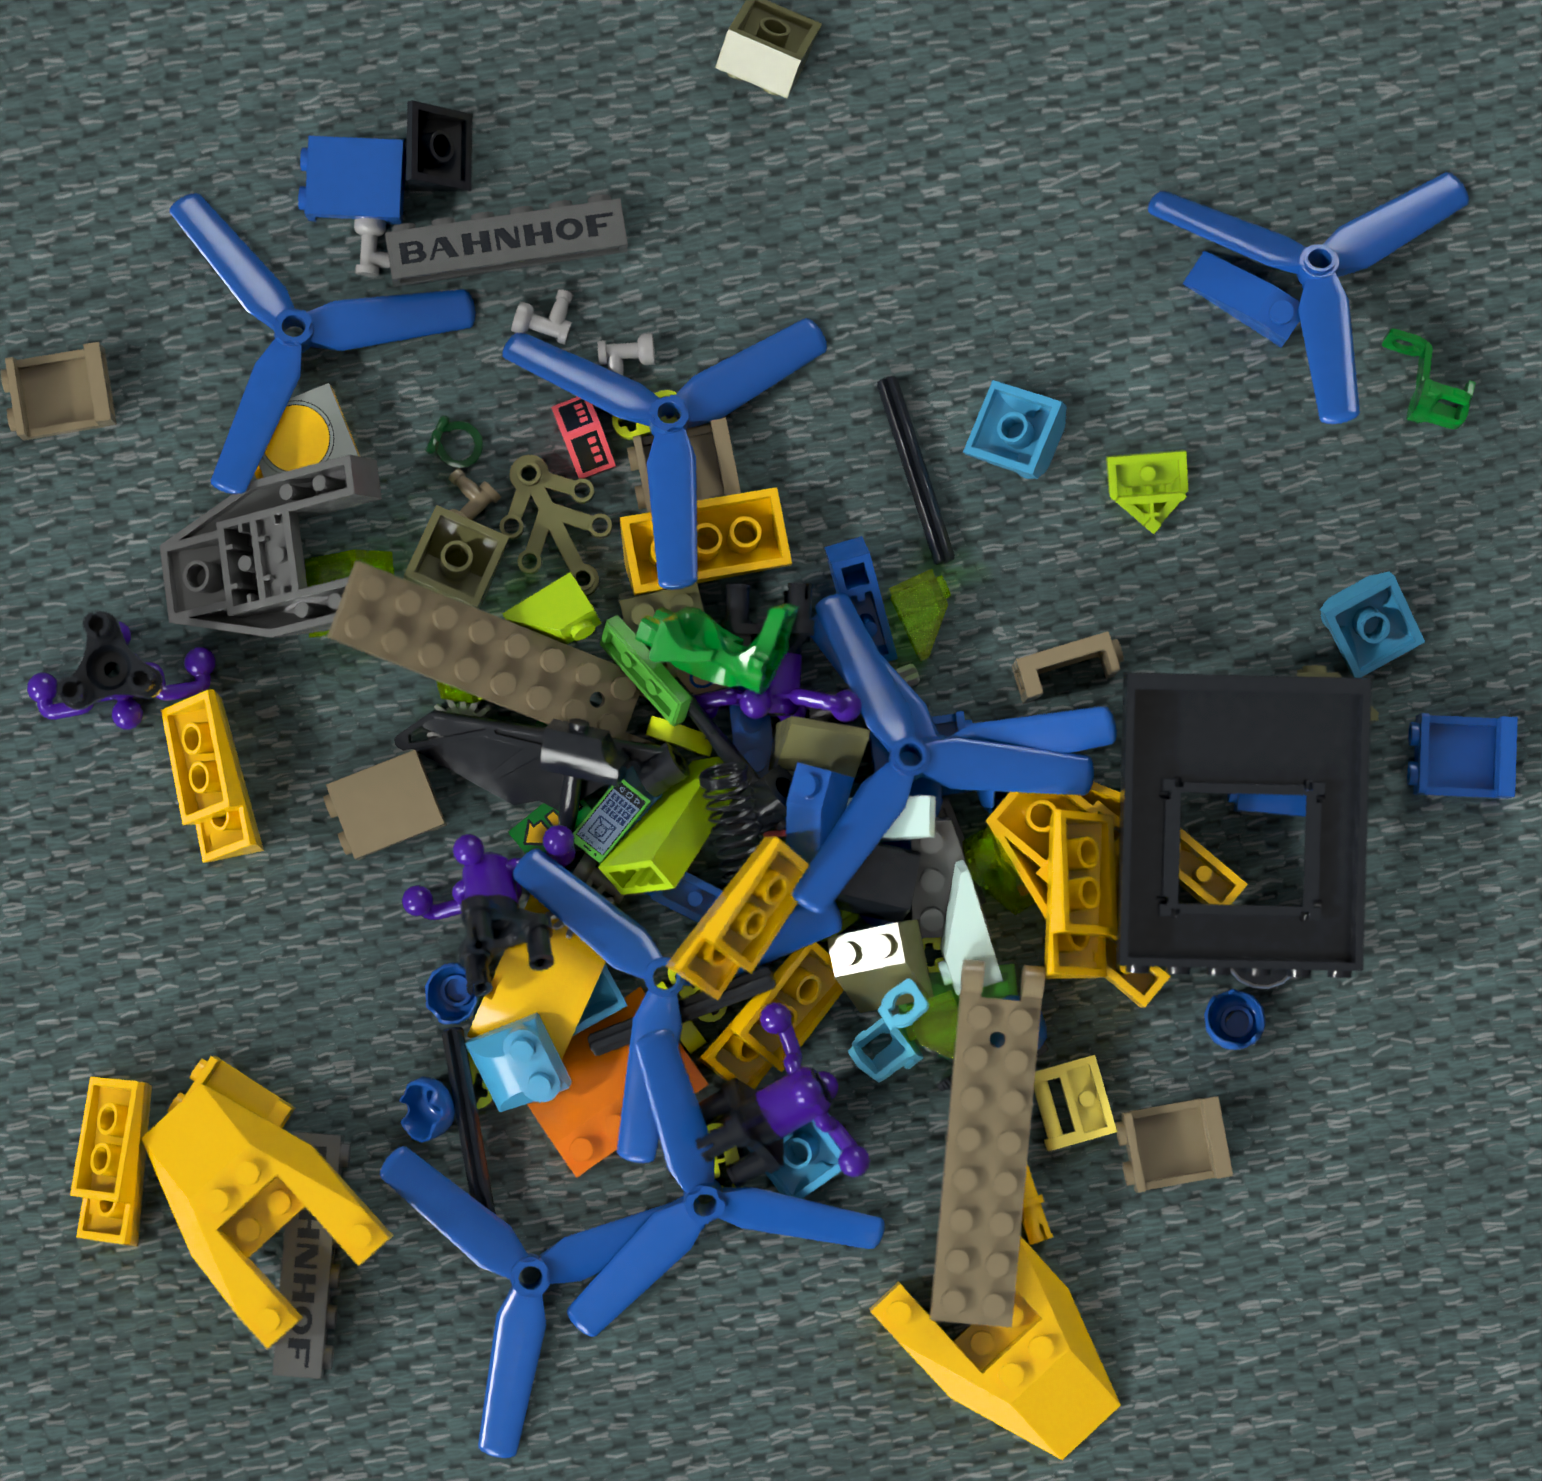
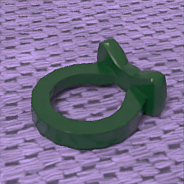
(445, 426)

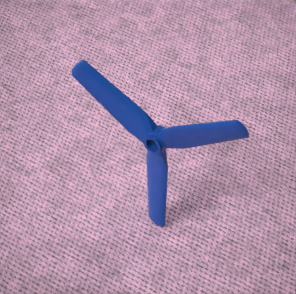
(1323, 303)
(333, 326)
(702, 399)
(1053, 732)
(949, 762)
(632, 950)
(677, 1225)
(496, 1248)

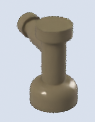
(479, 496)

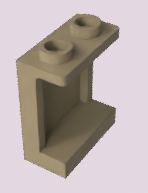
(59, 393)
(714, 462)
(1029, 667)
(384, 805)
(1174, 1144)

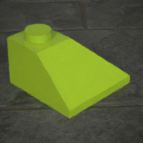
(557, 612)

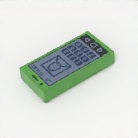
(610, 820)

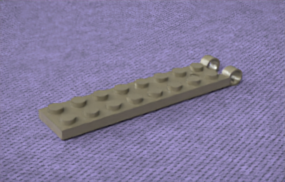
(480, 653)
(986, 1151)

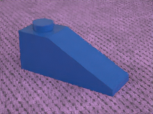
(1245, 297)
(856, 577)
(814, 808)

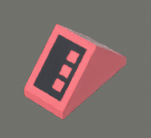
(583, 437)

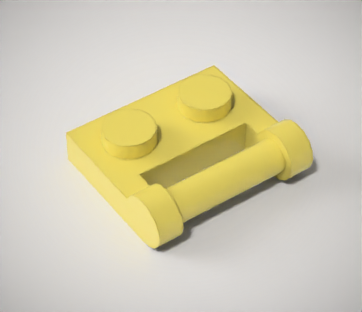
(1084, 1099)

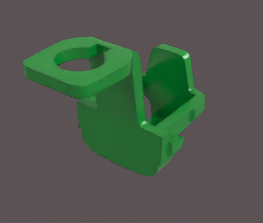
(1424, 402)

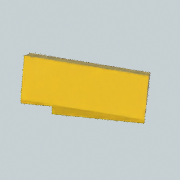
(733, 539)
(210, 777)
(1079, 894)
(741, 919)
(806, 988)
(112, 1160)

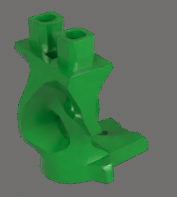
(714, 654)

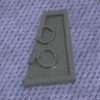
(935, 878)

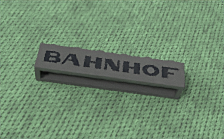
(506, 241)
(309, 1277)

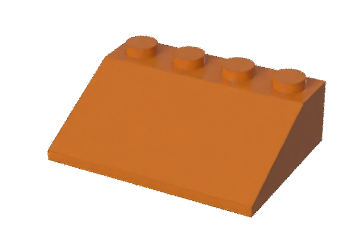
(587, 1116)

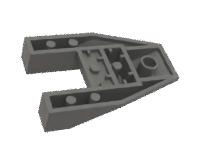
(245, 558)

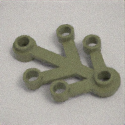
(551, 517)

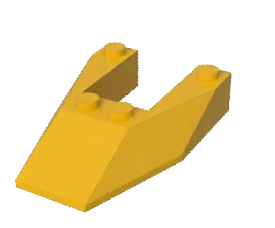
(1024, 828)
(240, 1183)
(1028, 1378)

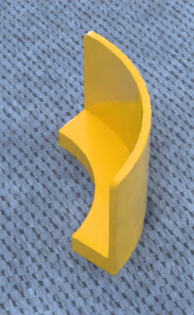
(554, 993)

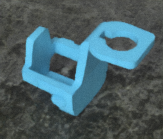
(900, 1051)

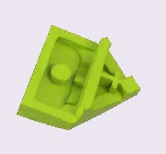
(1148, 484)

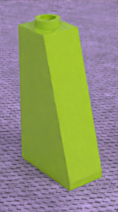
(666, 837)

